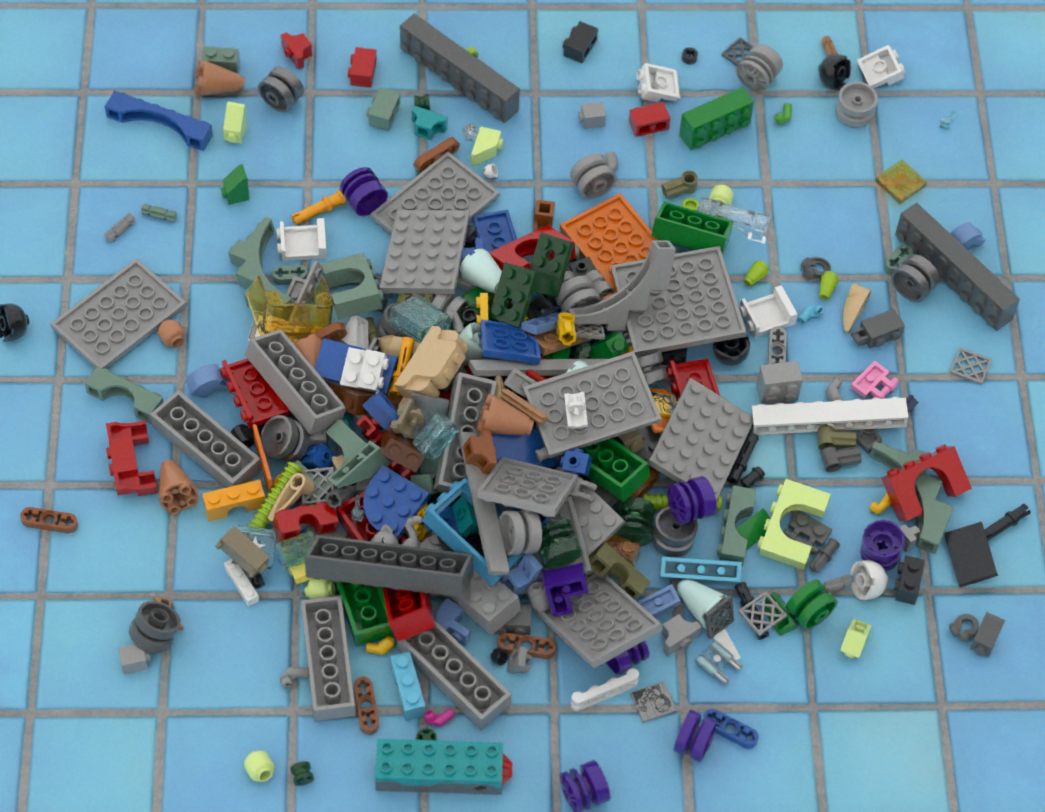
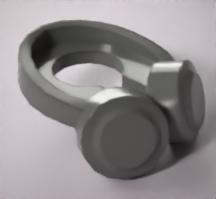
(809, 272)
(957, 625)

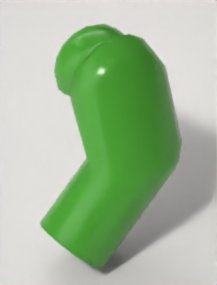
(785, 116)

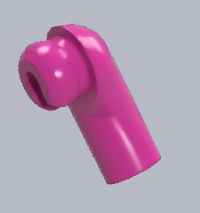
(438, 720)

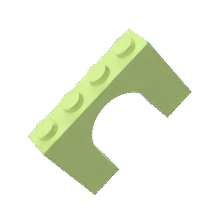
(775, 543)

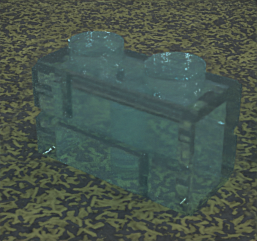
(435, 436)
(292, 551)

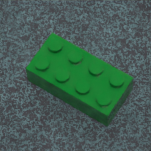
(716, 118)
(691, 228)
(616, 468)
(364, 611)

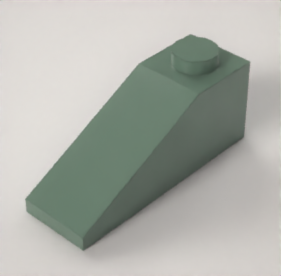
(359, 467)

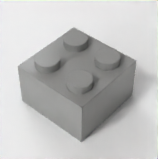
(779, 382)

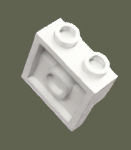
(881, 67)
(658, 83)
(364, 370)

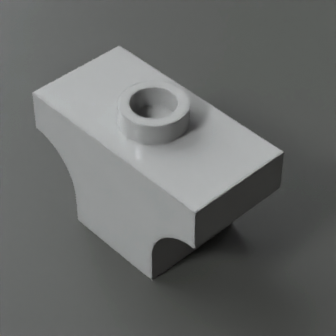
(679, 634)

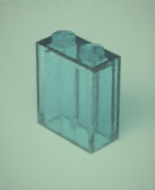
(416, 317)

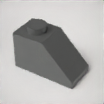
(987, 634)

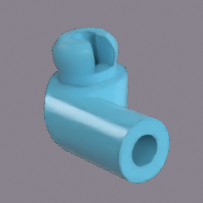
(810, 312)

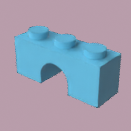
(408, 686)

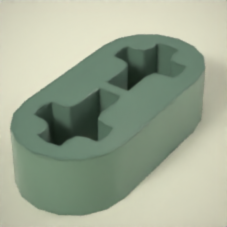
(895, 257)
(289, 272)

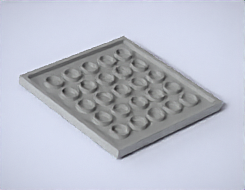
(692, 311)

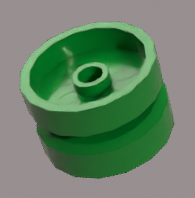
(811, 604)

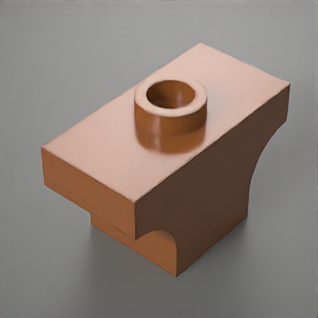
(543, 214)
(481, 451)

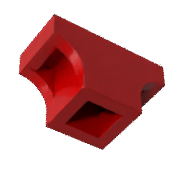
(296, 48)

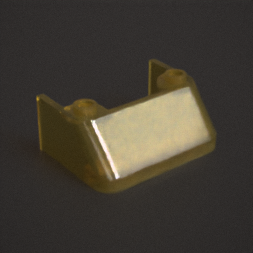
(294, 319)

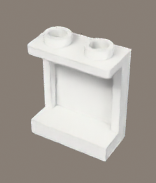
(302, 242)
(768, 312)

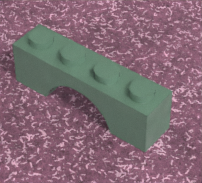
(104, 384)
(741, 506)

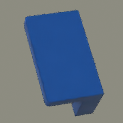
(381, 409)

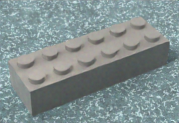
(295, 381)
(464, 411)
(205, 441)
(484, 604)
(328, 658)
(457, 675)

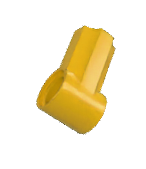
(566, 328)

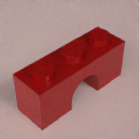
(320, 516)

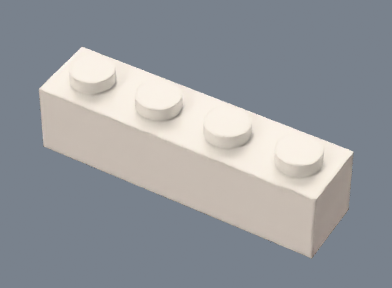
(241, 583)

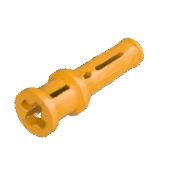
(325, 204)
(407, 345)

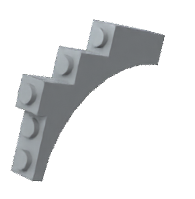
(634, 296)

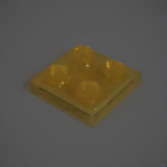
(901, 181)

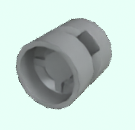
(598, 280)

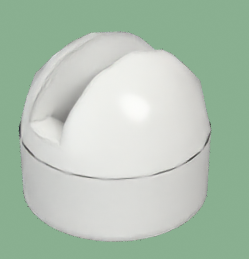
(490, 171)

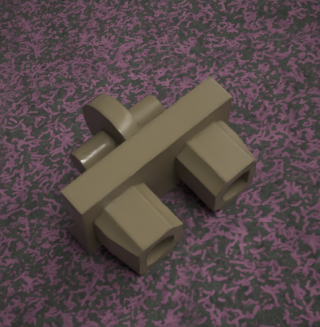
(409, 417)

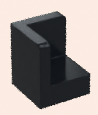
(540, 307)

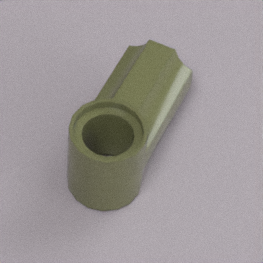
(679, 185)
(835, 438)

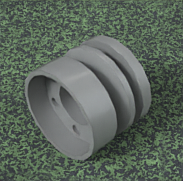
(759, 67)

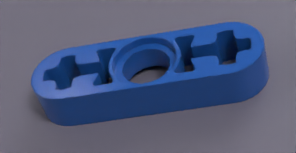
(746, 730)

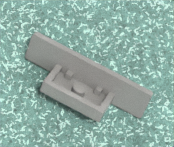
(302, 289)

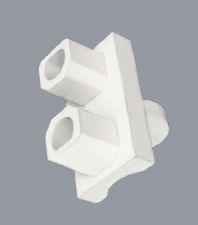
(576, 410)

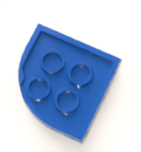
(508, 343)
(392, 500)

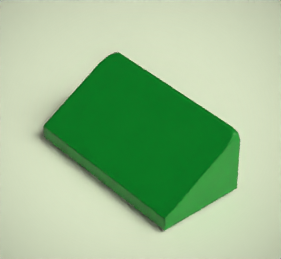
(754, 527)
(787, 624)

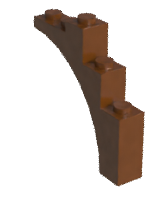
(354, 399)

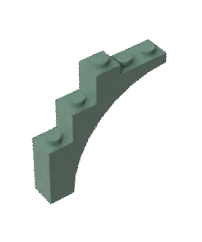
(249, 257)
(935, 513)

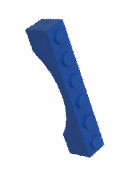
(127, 108)

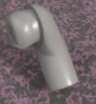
(612, 160)
(457, 323)
(832, 391)

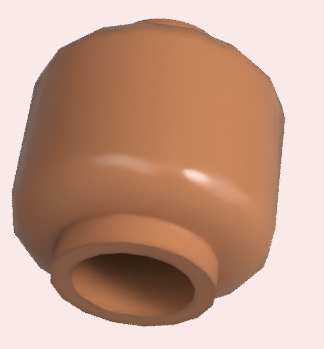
(171, 333)

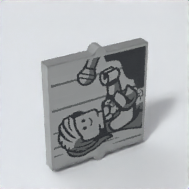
(653, 702)

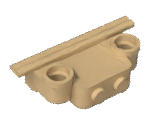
(432, 364)

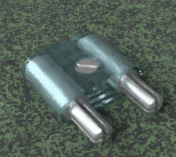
(715, 659)

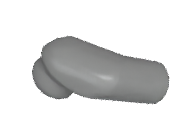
(291, 673)

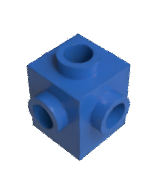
(318, 457)
(582, 460)

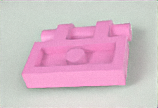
(871, 378)

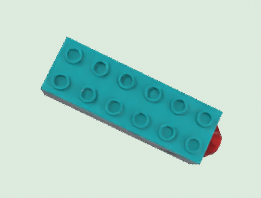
(441, 766)

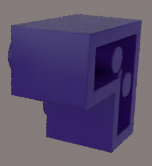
(562, 585)

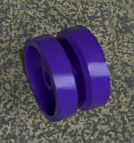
(697, 736)

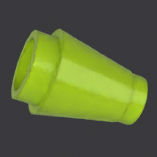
(756, 272)
(827, 284)

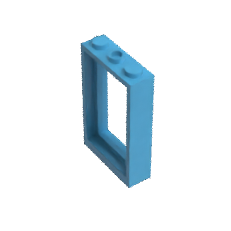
(453, 539)

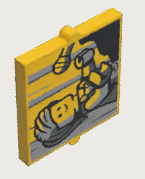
(664, 402)

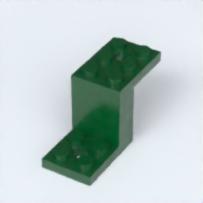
(520, 282)

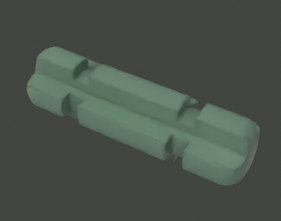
(158, 212)

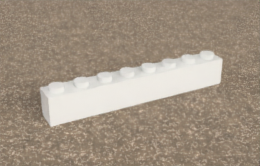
(838, 414)

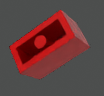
(363, 67)
(649, 119)

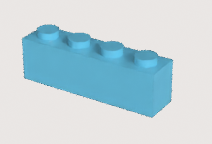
(700, 569)

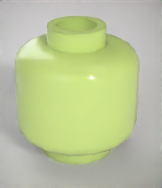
(722, 194)
(320, 588)
(259, 766)

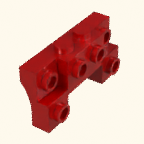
(373, 433)
(124, 468)

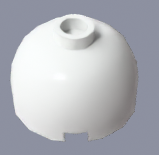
(868, 579)

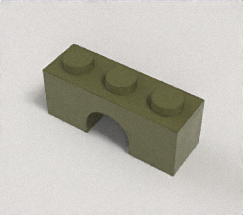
(609, 561)

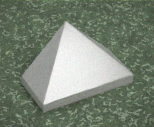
(357, 332)

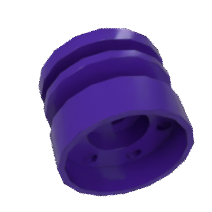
(363, 191)
(691, 500)
(884, 536)
(633, 655)
(585, 786)

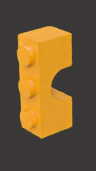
(220, 501)

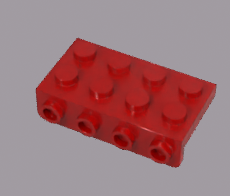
(697, 370)
(252, 393)

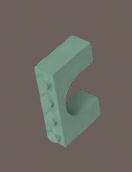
(360, 299)
(343, 438)

